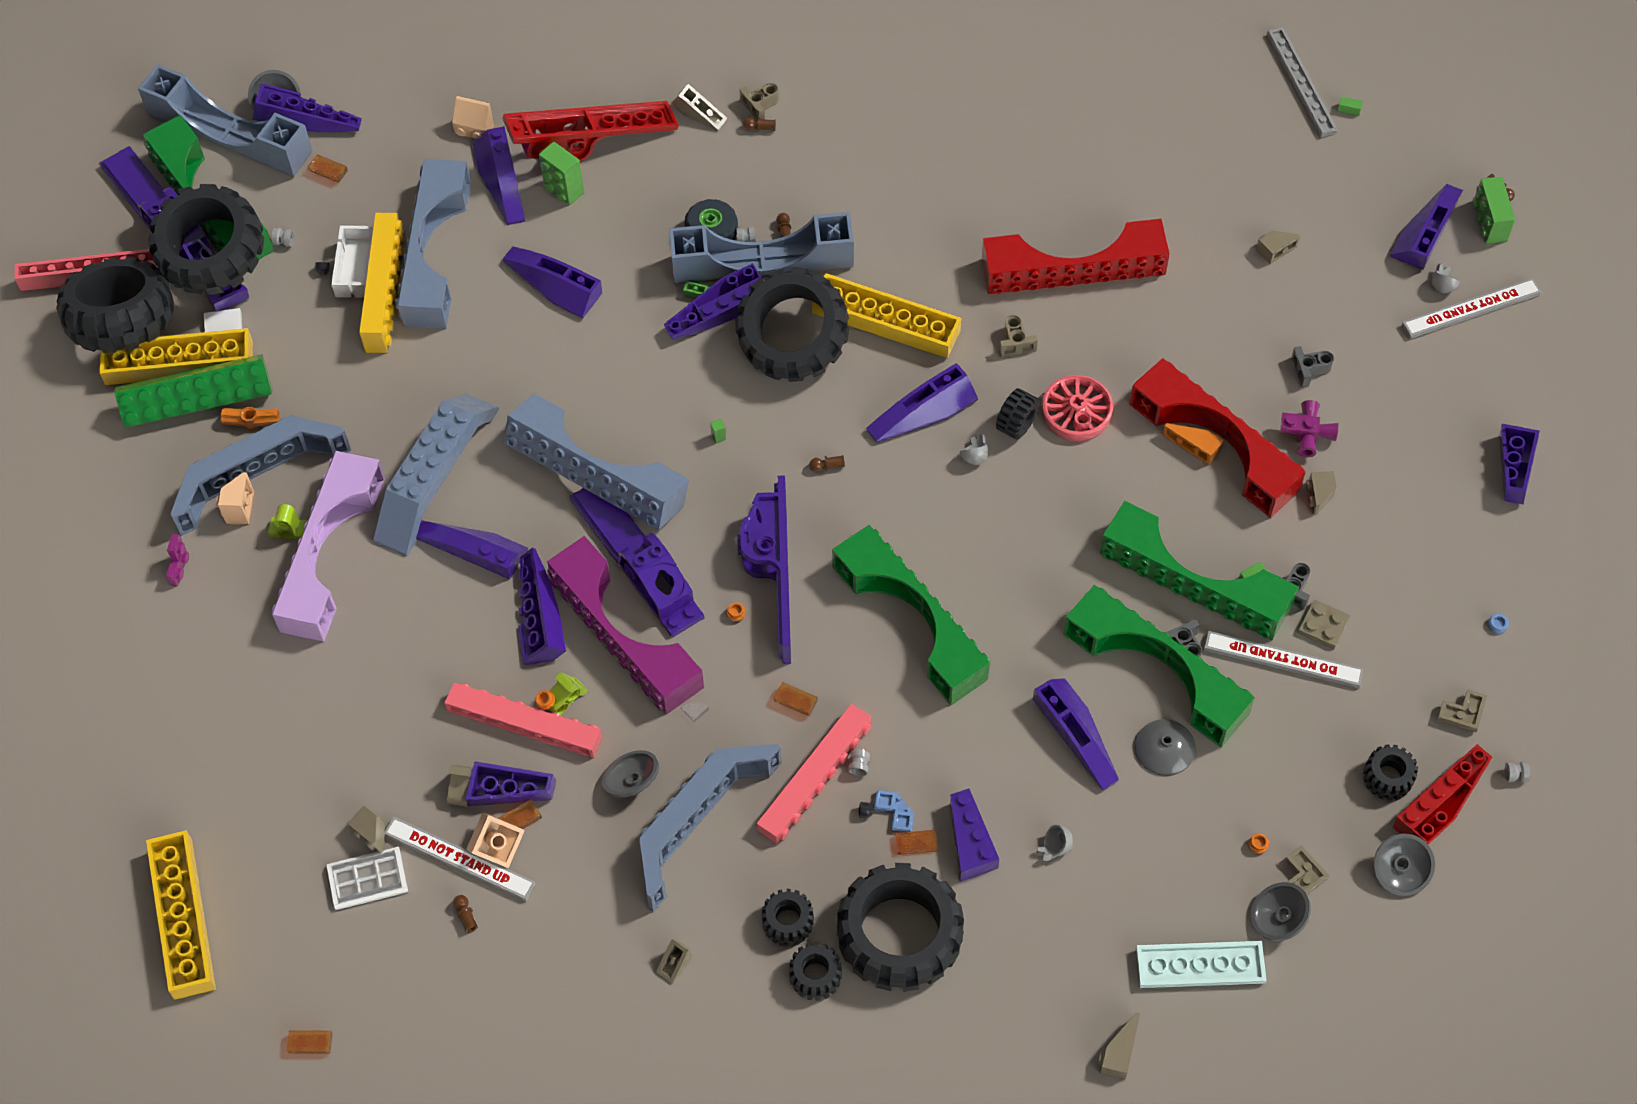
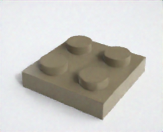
(1324, 624)

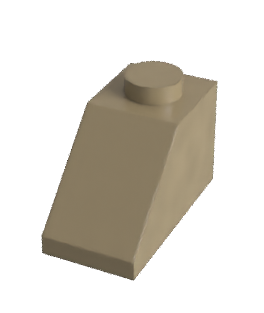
(1277, 244)

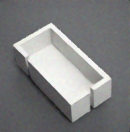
(352, 265)

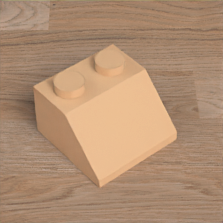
(471, 117)
(236, 500)
(495, 840)

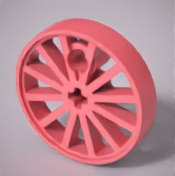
(1077, 408)

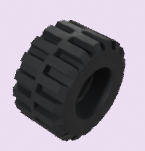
(1017, 413)
(1394, 758)
(787, 901)
(812, 955)

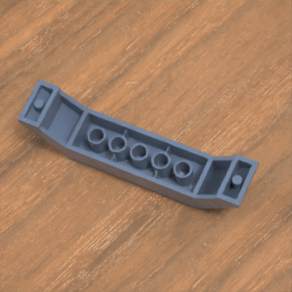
(252, 456)
(427, 468)
(694, 803)

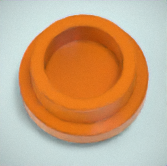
(736, 611)
(545, 699)
(1258, 843)

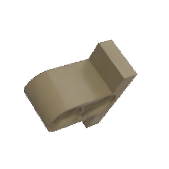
(760, 99)
(1017, 333)
(459, 785)

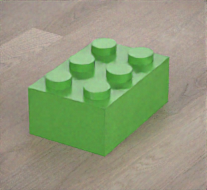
(561, 173)
(1493, 210)

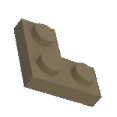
(1464, 716)
(1308, 871)

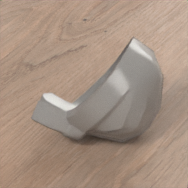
(1443, 281)
(977, 452)
(1056, 843)

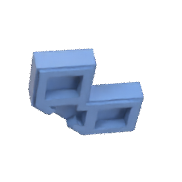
(892, 803)

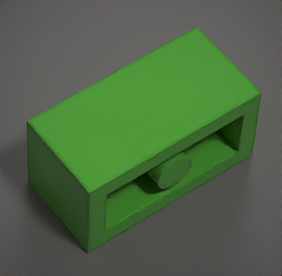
(1350, 106)
(693, 289)
(718, 430)
(1252, 570)

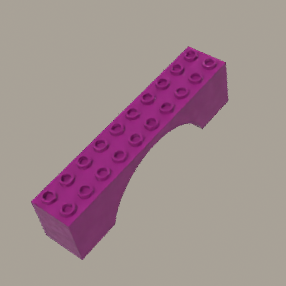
(662, 670)

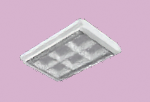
(367, 878)

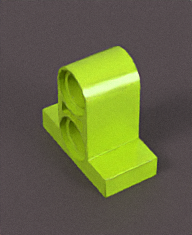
(286, 524)
(565, 692)

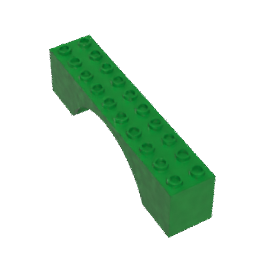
(179, 157)
(872, 566)
(1253, 601)
(1106, 625)

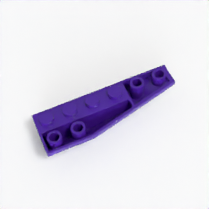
(1425, 229)
(556, 280)
(715, 305)
(926, 405)
(1077, 728)

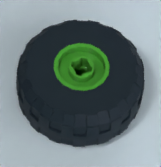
(714, 214)

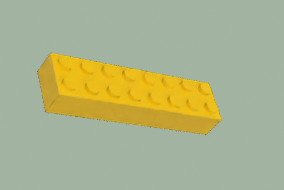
(382, 283)
(896, 318)
(174, 355)
(180, 915)

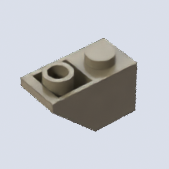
(1321, 488)
(370, 827)

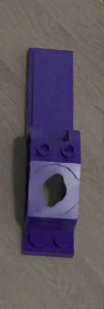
(143, 190)
(765, 553)
(641, 560)

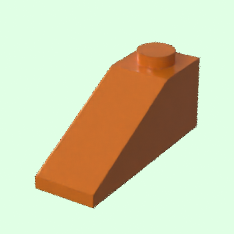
(1196, 441)

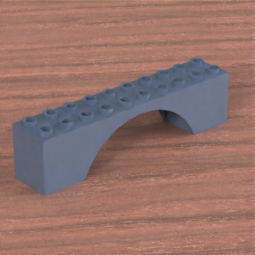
(273, 142)
(441, 194)
(818, 245)
(644, 491)

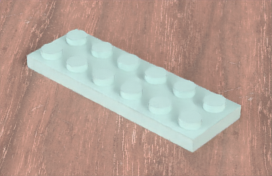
(1201, 964)

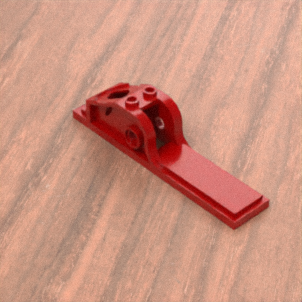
(600, 123)

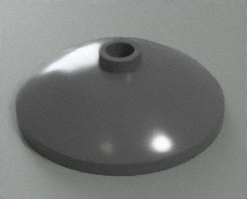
(273, 78)
(1161, 756)
(630, 773)
(1415, 871)
(1275, 904)

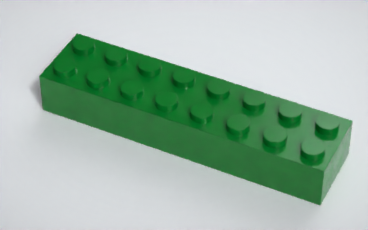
(193, 390)

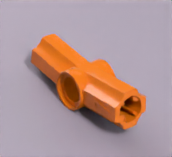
(242, 417)

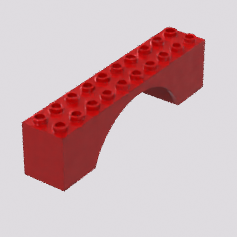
(1016, 266)
(1171, 397)

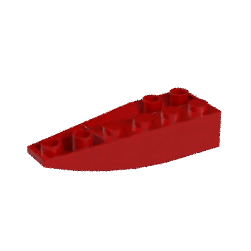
(1444, 798)

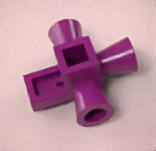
(1308, 427)

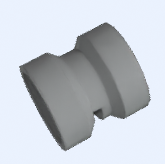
(746, 235)
(282, 237)
(859, 763)
(1517, 771)

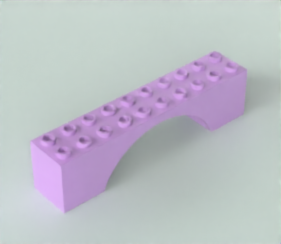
(348, 489)

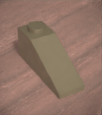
(698, 108)
(1118, 1052)

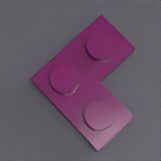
(179, 556)

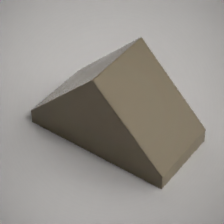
(674, 960)

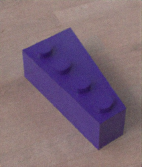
(231, 296)
(1517, 457)
(504, 784)
(972, 841)

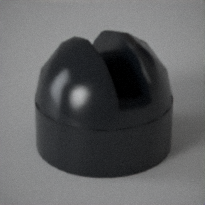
(322, 266)
(864, 808)

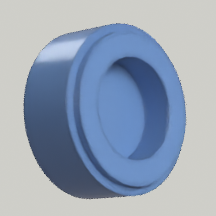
(1498, 623)

